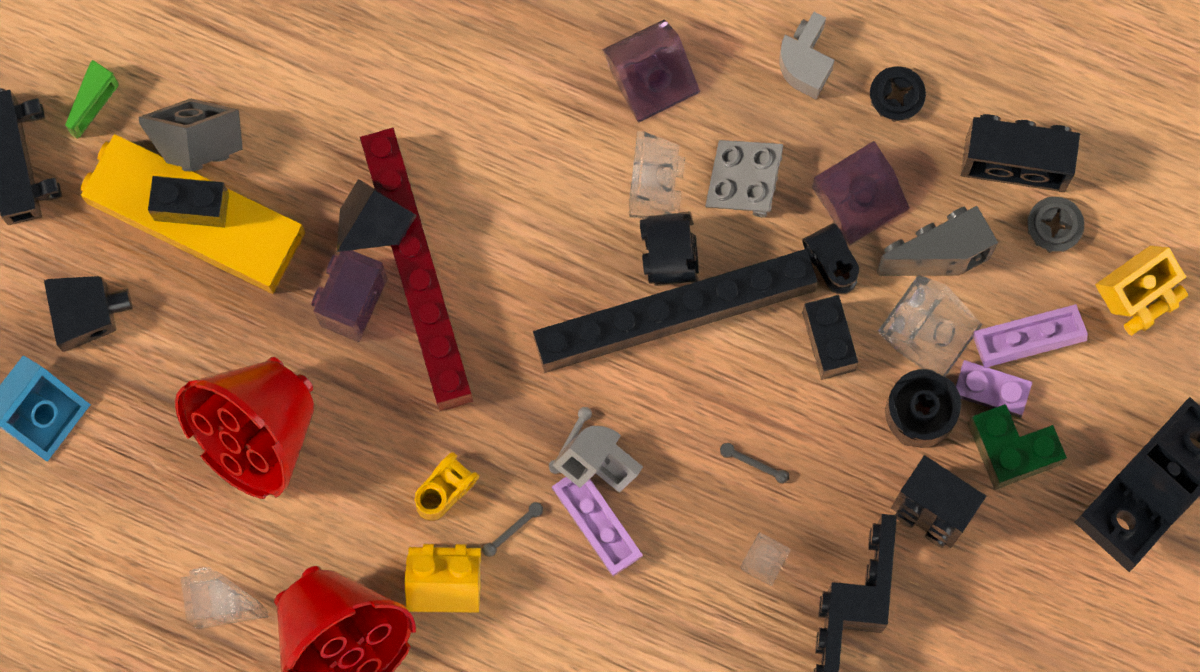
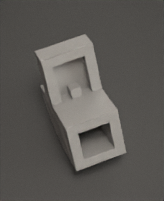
(800, 63)
(596, 452)

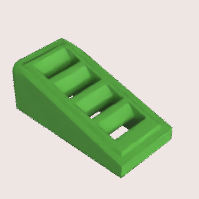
(93, 94)

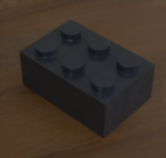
(1020, 153)
(937, 503)

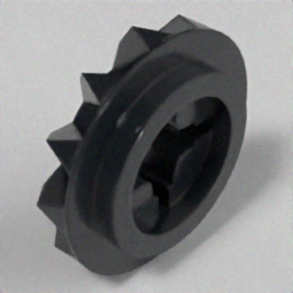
(903, 79)

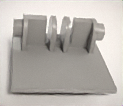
(744, 176)

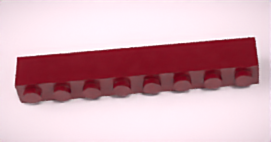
(419, 276)

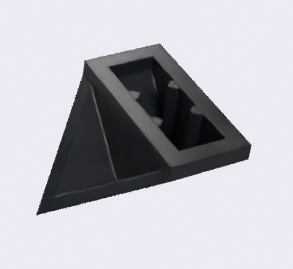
(371, 220)

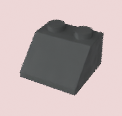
(194, 133)

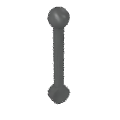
(727, 451)
(535, 510)

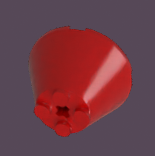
(249, 424)
(340, 626)

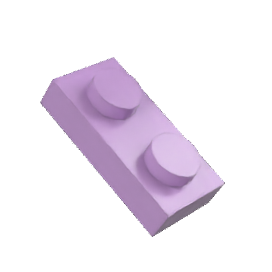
(992, 388)

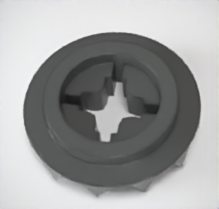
(1069, 216)

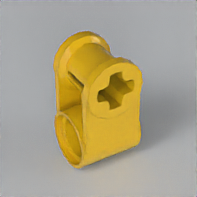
(446, 486)

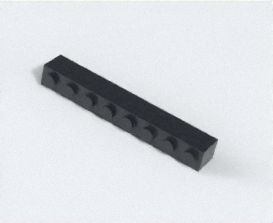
(675, 310)

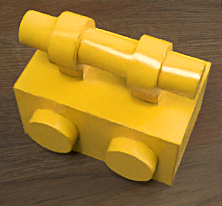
(1139, 283)
(443, 579)

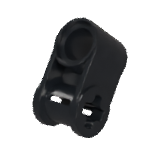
(830, 253)

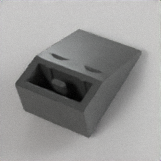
(943, 249)

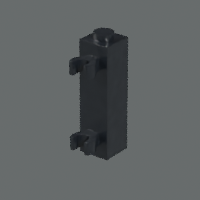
(17, 186)

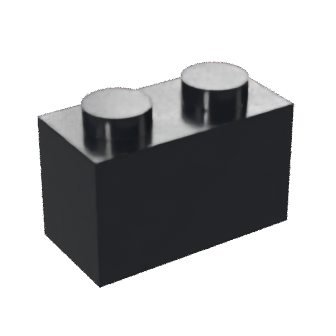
(188, 201)
(830, 337)

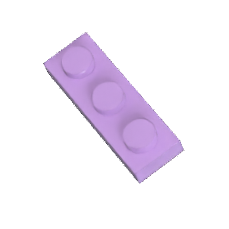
(1030, 336)
(598, 524)

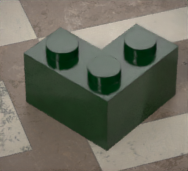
(1010, 456)

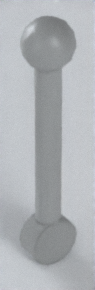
(584, 414)

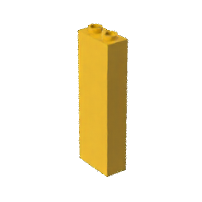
(251, 246)

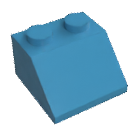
(38, 408)

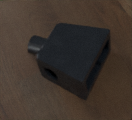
(83, 309)

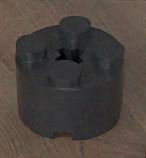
(671, 249)
(932, 390)

